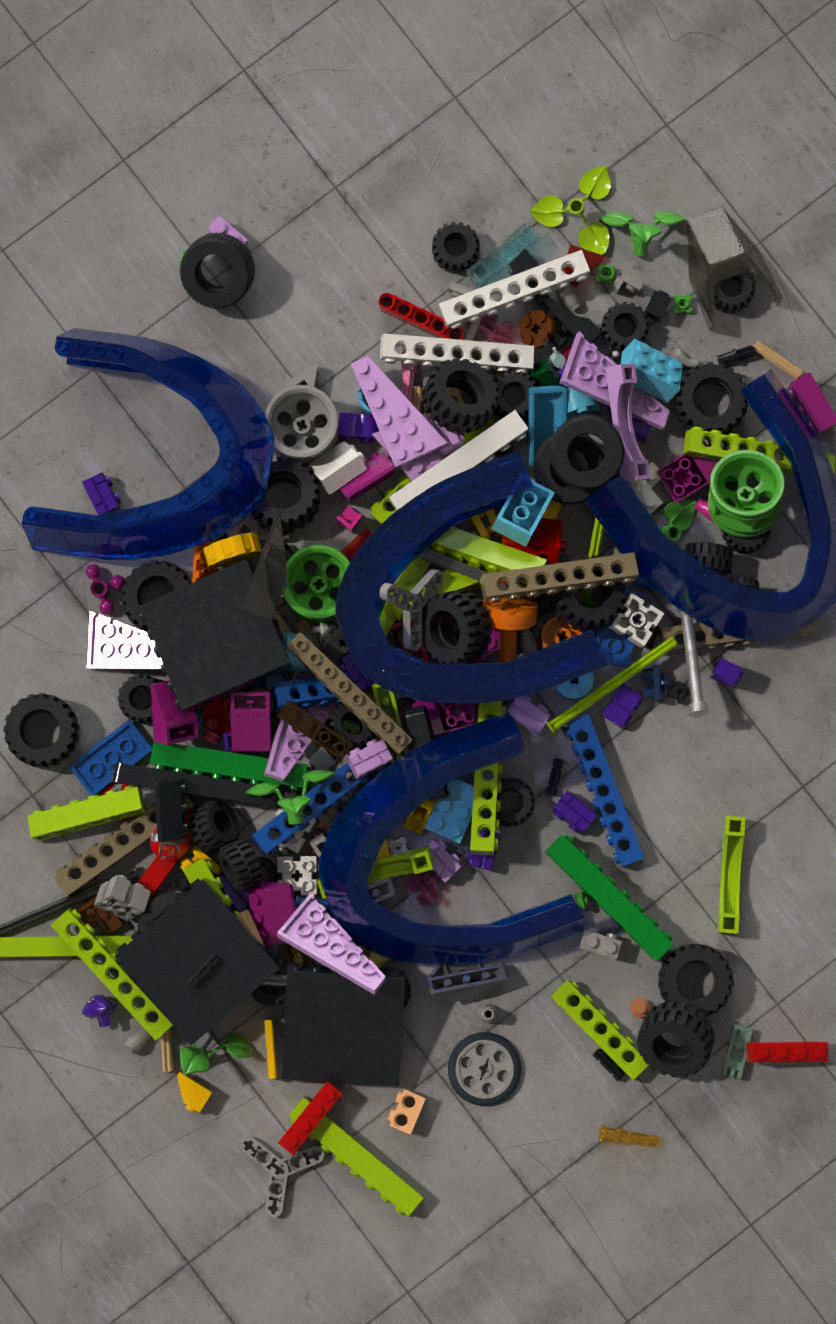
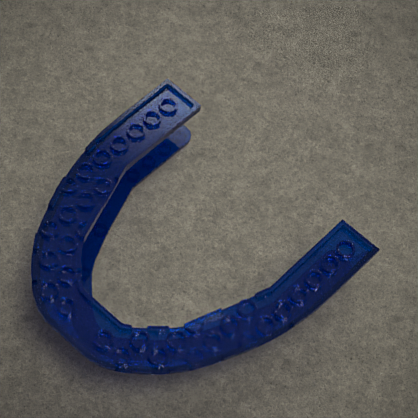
(205, 508)
(394, 548)
(704, 593)
(379, 809)

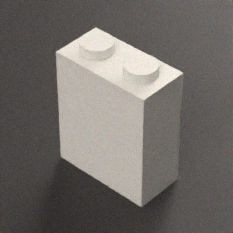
(338, 466)

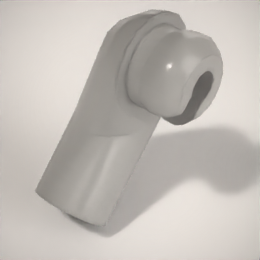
(686, 363)

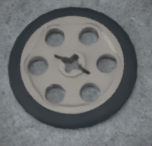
(501, 1089)

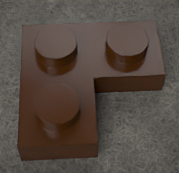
(105, 919)

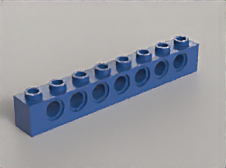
(585, 725)
(262, 836)

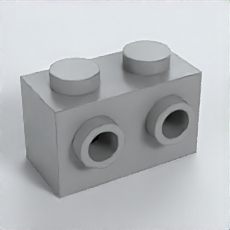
(599, 944)

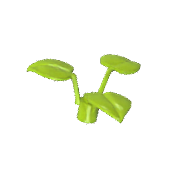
(549, 210)

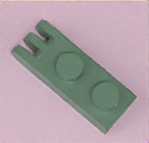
(736, 1051)

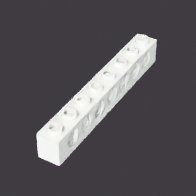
(575, 261)
(523, 353)

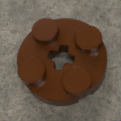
(529, 324)

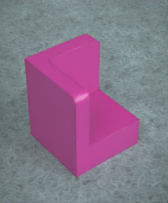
(349, 519)

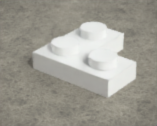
(644, 492)

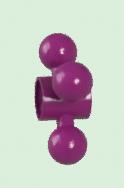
(116, 582)

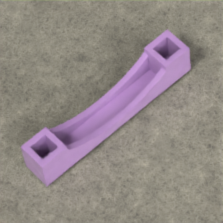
(620, 386)

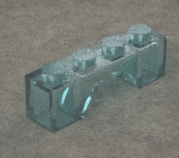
(497, 261)

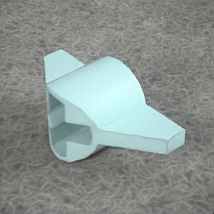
(557, 358)

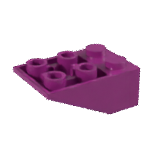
(686, 475)
(447, 716)
(251, 721)
(169, 723)

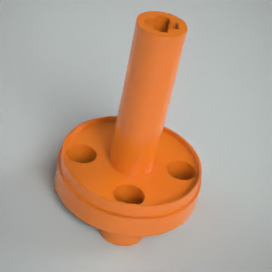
(509, 618)

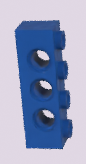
(282, 692)

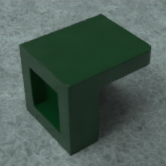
(545, 373)

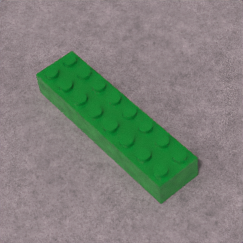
(221, 765)
(608, 897)

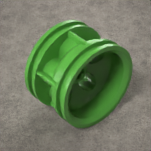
(749, 516)
(323, 557)

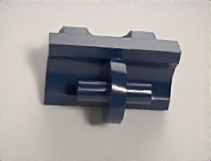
(654, 692)

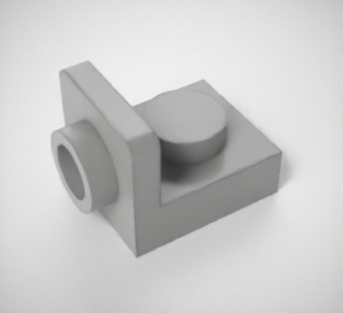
(630, 283)

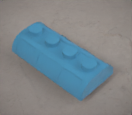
(546, 414)

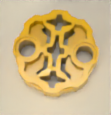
(232, 550)

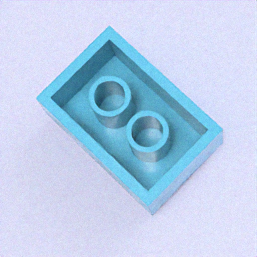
(655, 371)
(523, 513)
(452, 814)

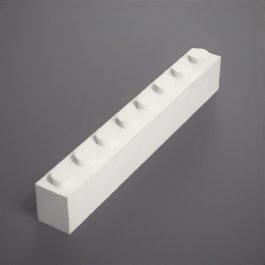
(468, 456)

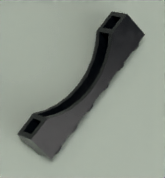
(568, 322)

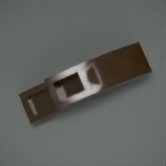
(314, 729)

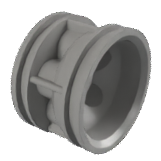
(320, 405)

